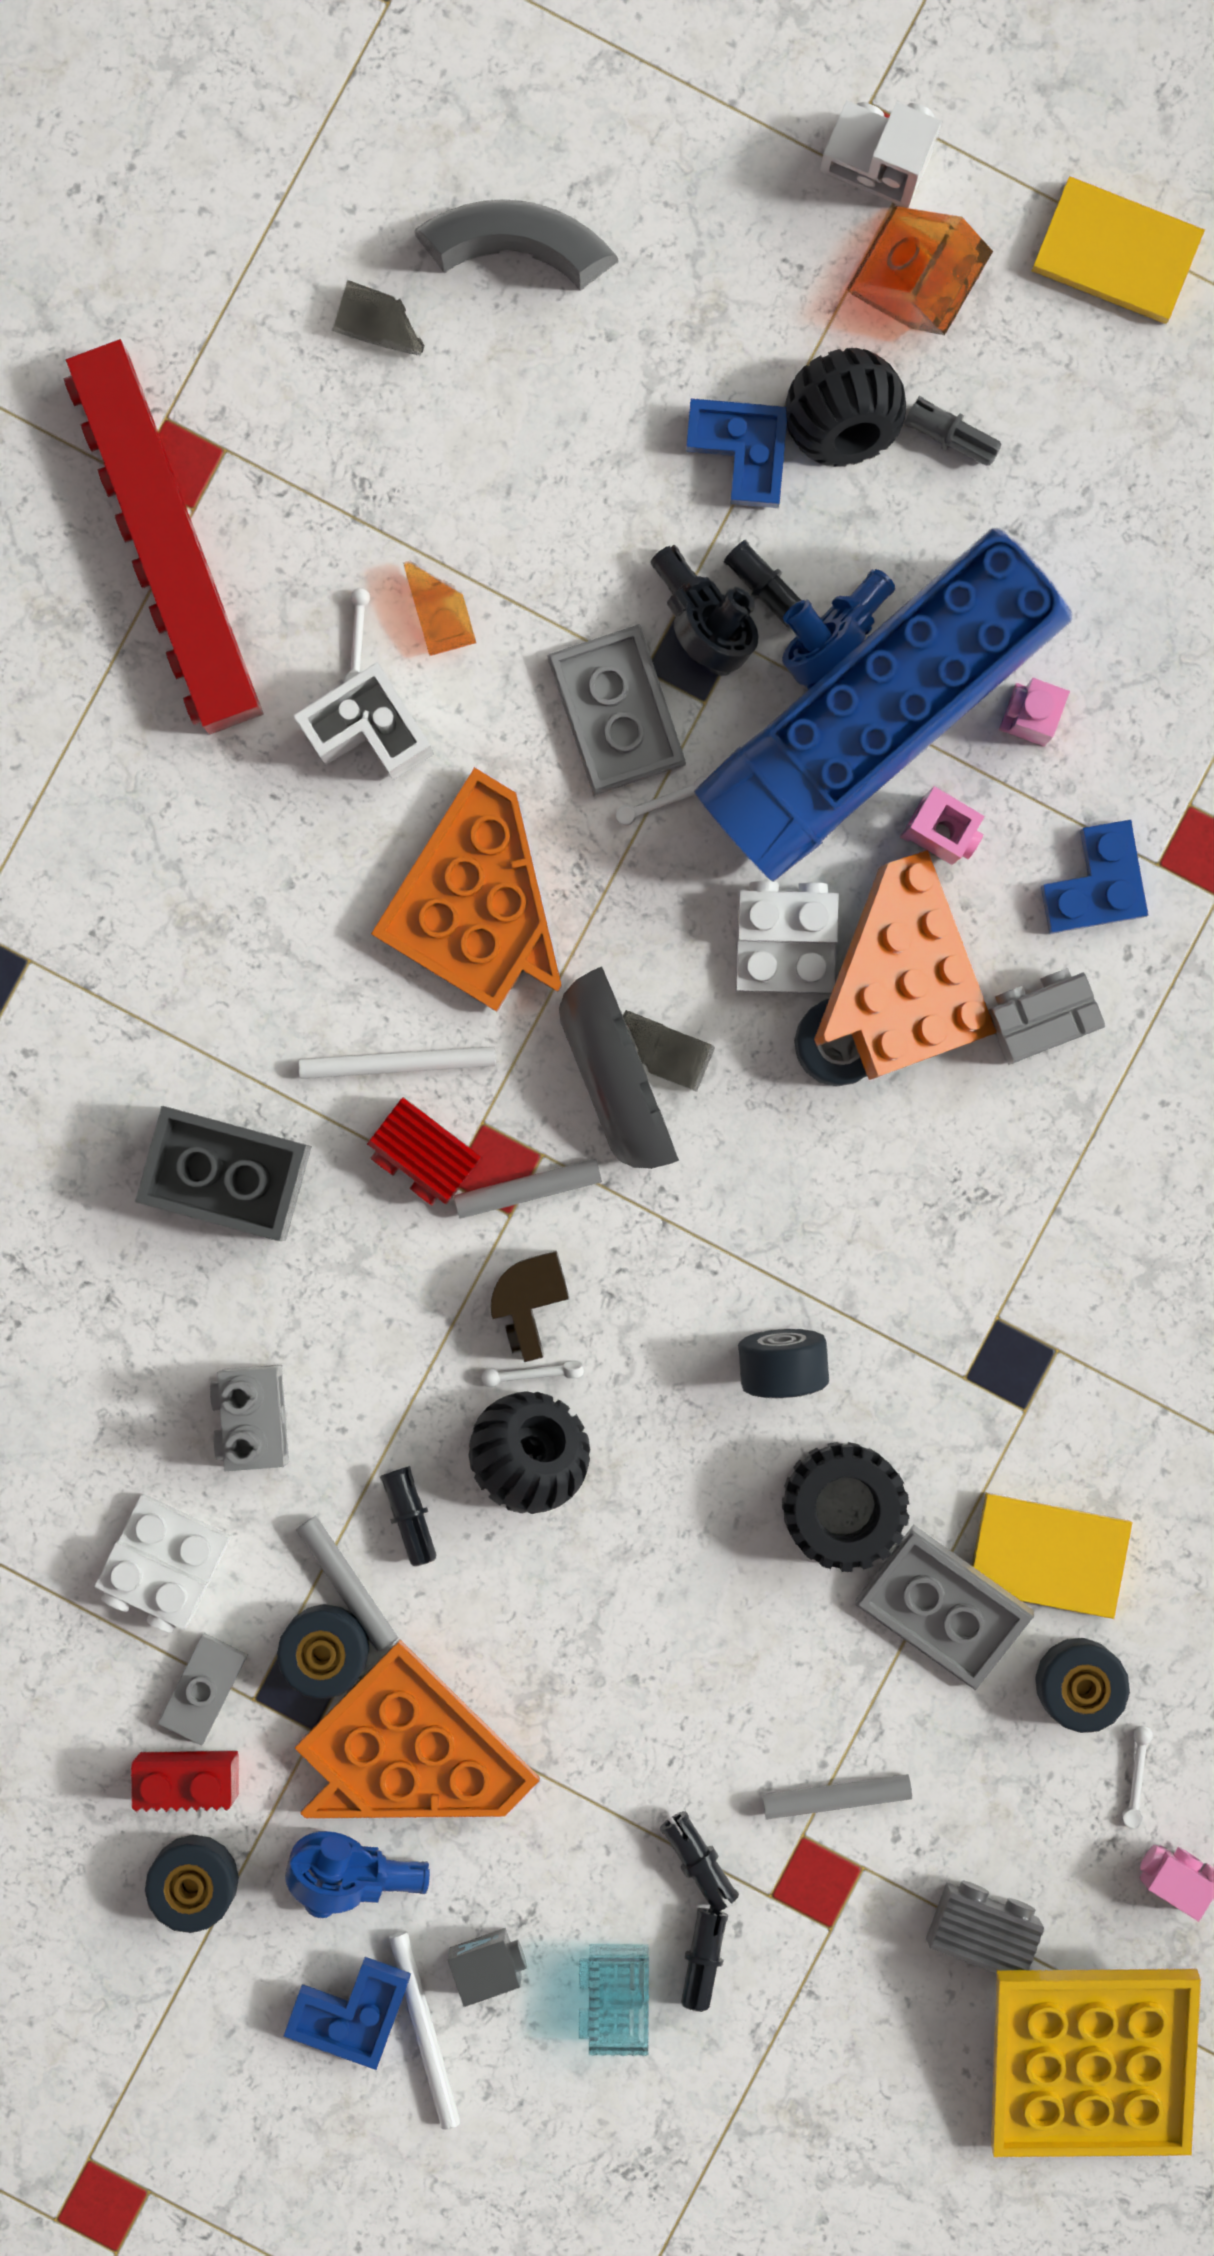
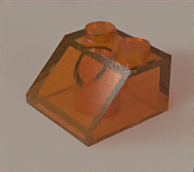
(921, 268)

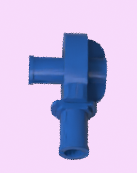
(829, 639)
(347, 1874)

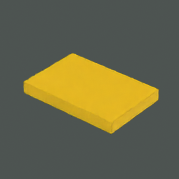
(1118, 250)
(1052, 1554)

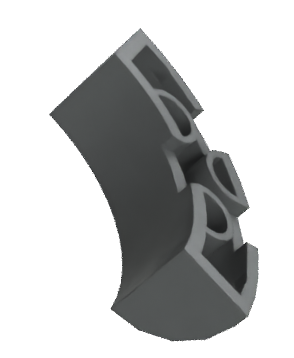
(516, 226)
(614, 1073)

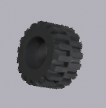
(870, 1541)

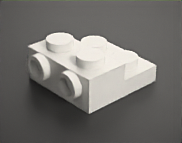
(786, 939)
(161, 1564)

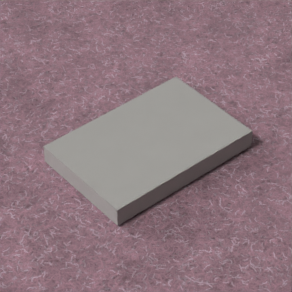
(616, 709)
(944, 1607)

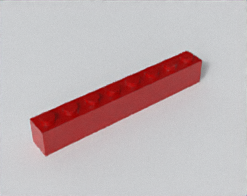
(163, 536)

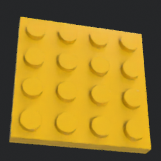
(1095, 2062)

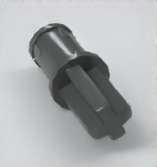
(952, 431)

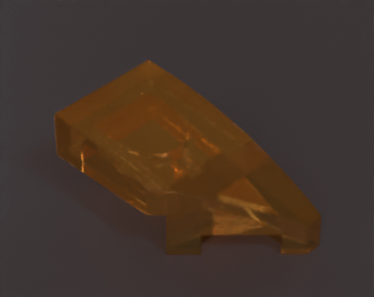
(439, 610)

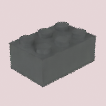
(223, 1173)

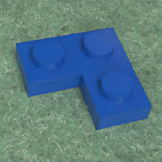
(751, 435)
(1110, 891)
(352, 2027)

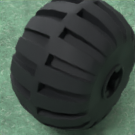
(845, 407)
(525, 1426)

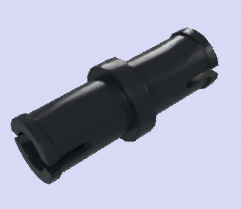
(699, 1861)

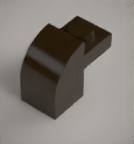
(525, 1287)

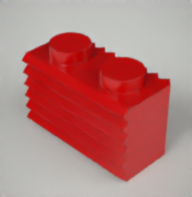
(423, 1152)
(184, 1780)

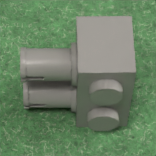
(251, 1418)

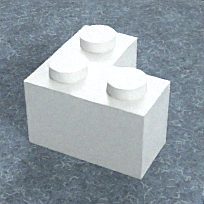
(882, 152)
(363, 711)

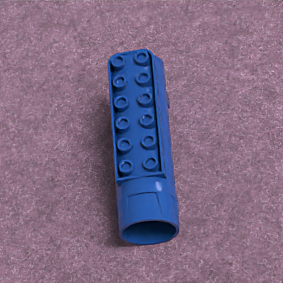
(884, 703)

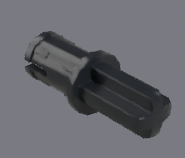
(761, 579)
(409, 1515)
(703, 1959)

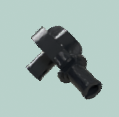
(707, 616)

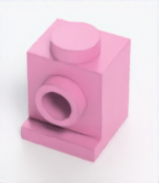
(1034, 711)
(942, 809)
(1178, 1879)

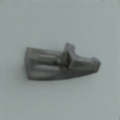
(375, 319)
(669, 1052)

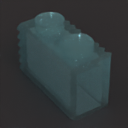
(617, 1999)

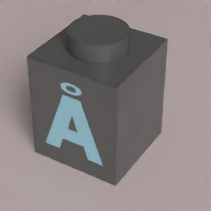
(486, 1966)

